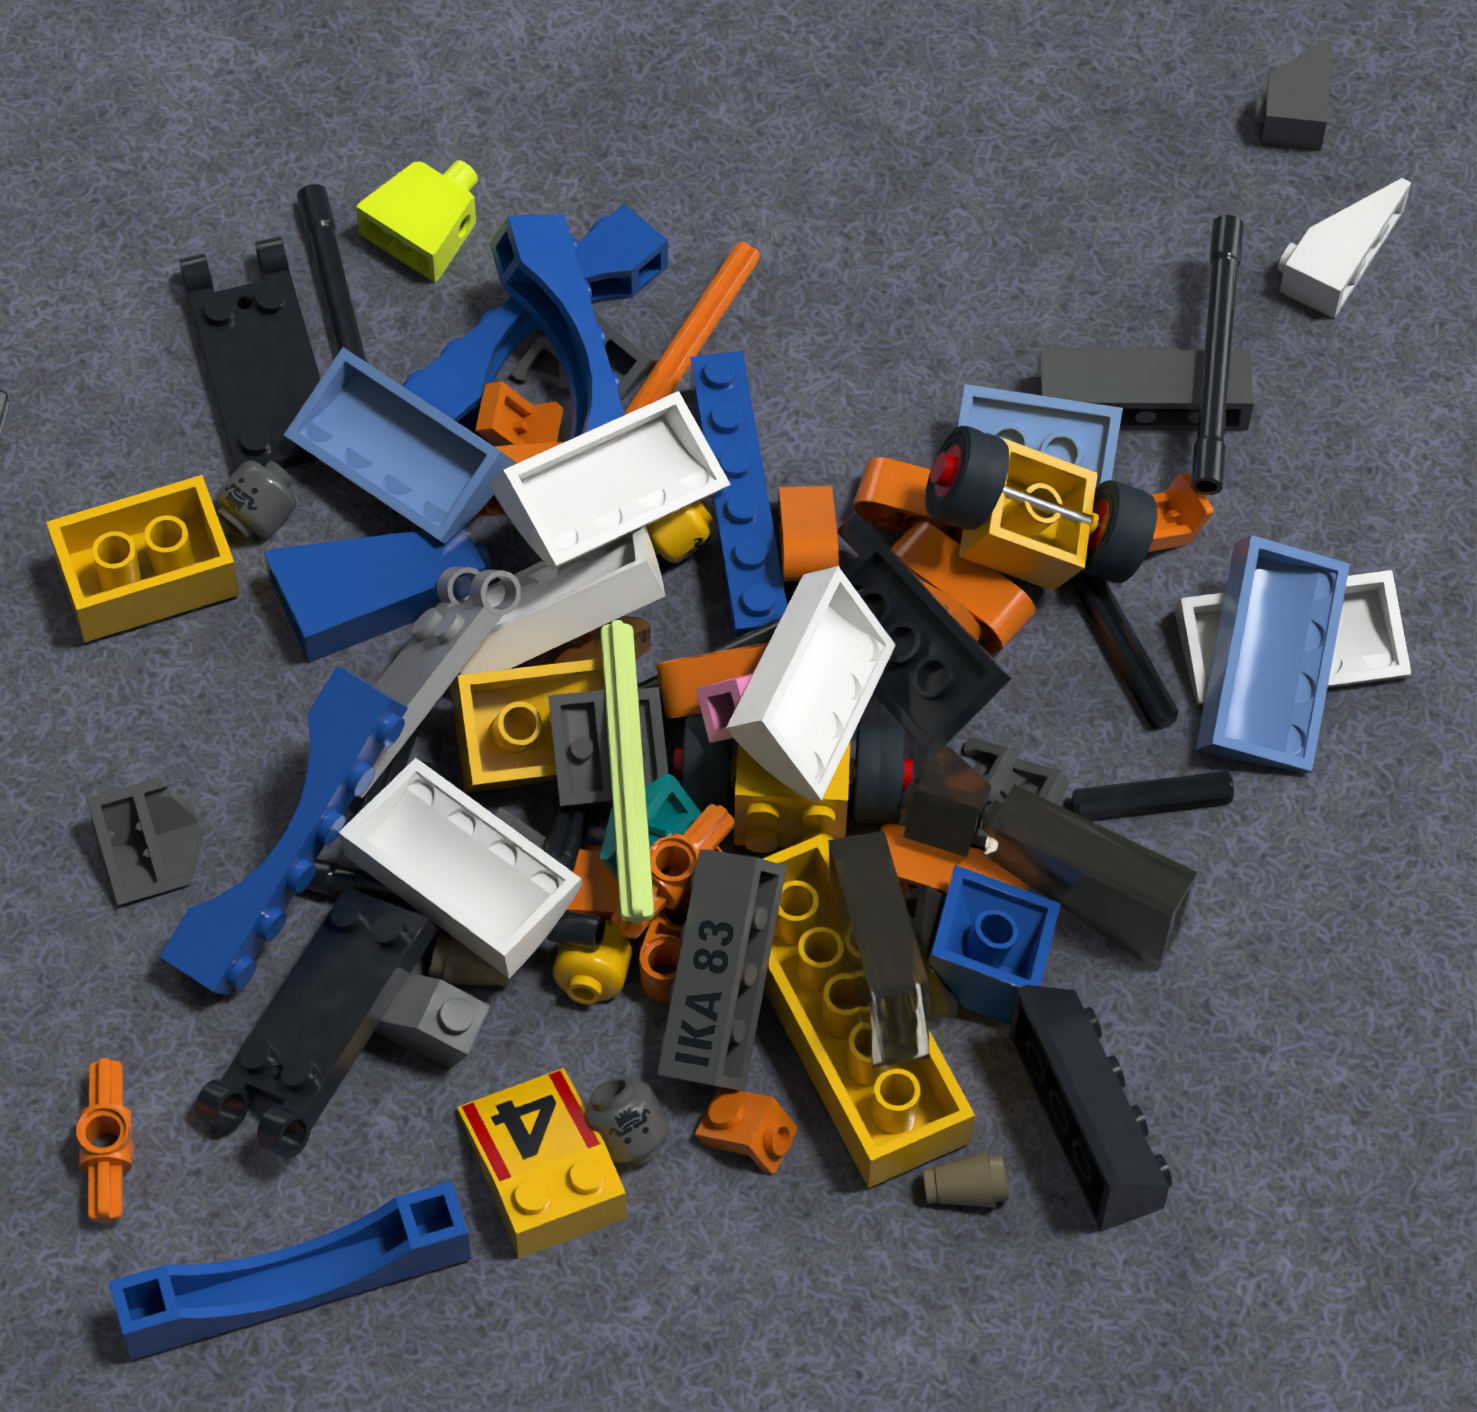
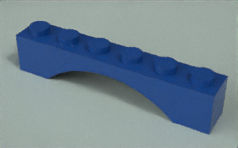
(616, 260)
(543, 274)
(743, 509)
(346, 735)
(199, 1301)

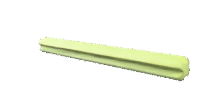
(627, 773)

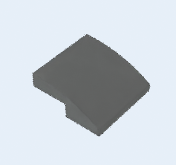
(583, 749)

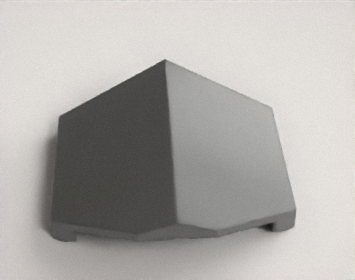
(145, 839)

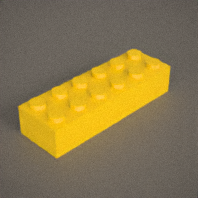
(884, 1114)

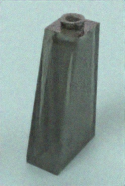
(1093, 872)
(880, 949)

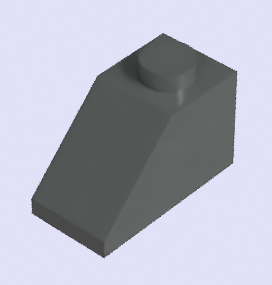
(1297, 101)
(433, 1020)

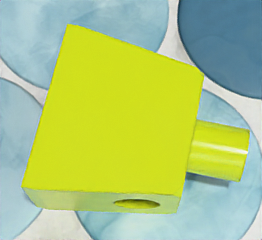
(421, 216)

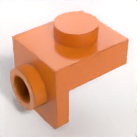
(513, 420)
(1179, 514)
(748, 1126)

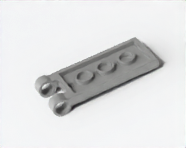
(441, 647)

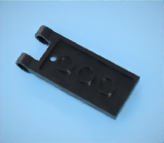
(255, 355)
(937, 667)
(319, 1020)

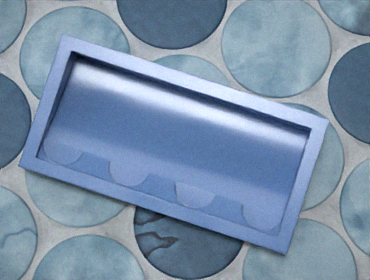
(397, 447)
(1272, 655)

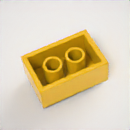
(143, 558)

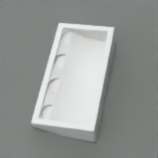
(610, 481)
(569, 601)
(1367, 644)
(812, 683)
(460, 866)

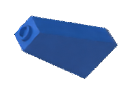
(365, 585)

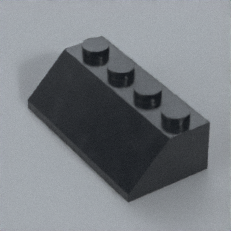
(1088, 1106)

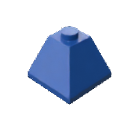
(991, 941)

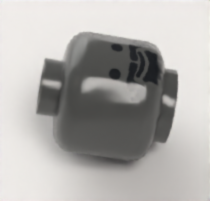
(256, 499)
(627, 1120)

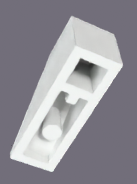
(1339, 250)

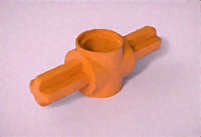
(681, 852)
(107, 1164)

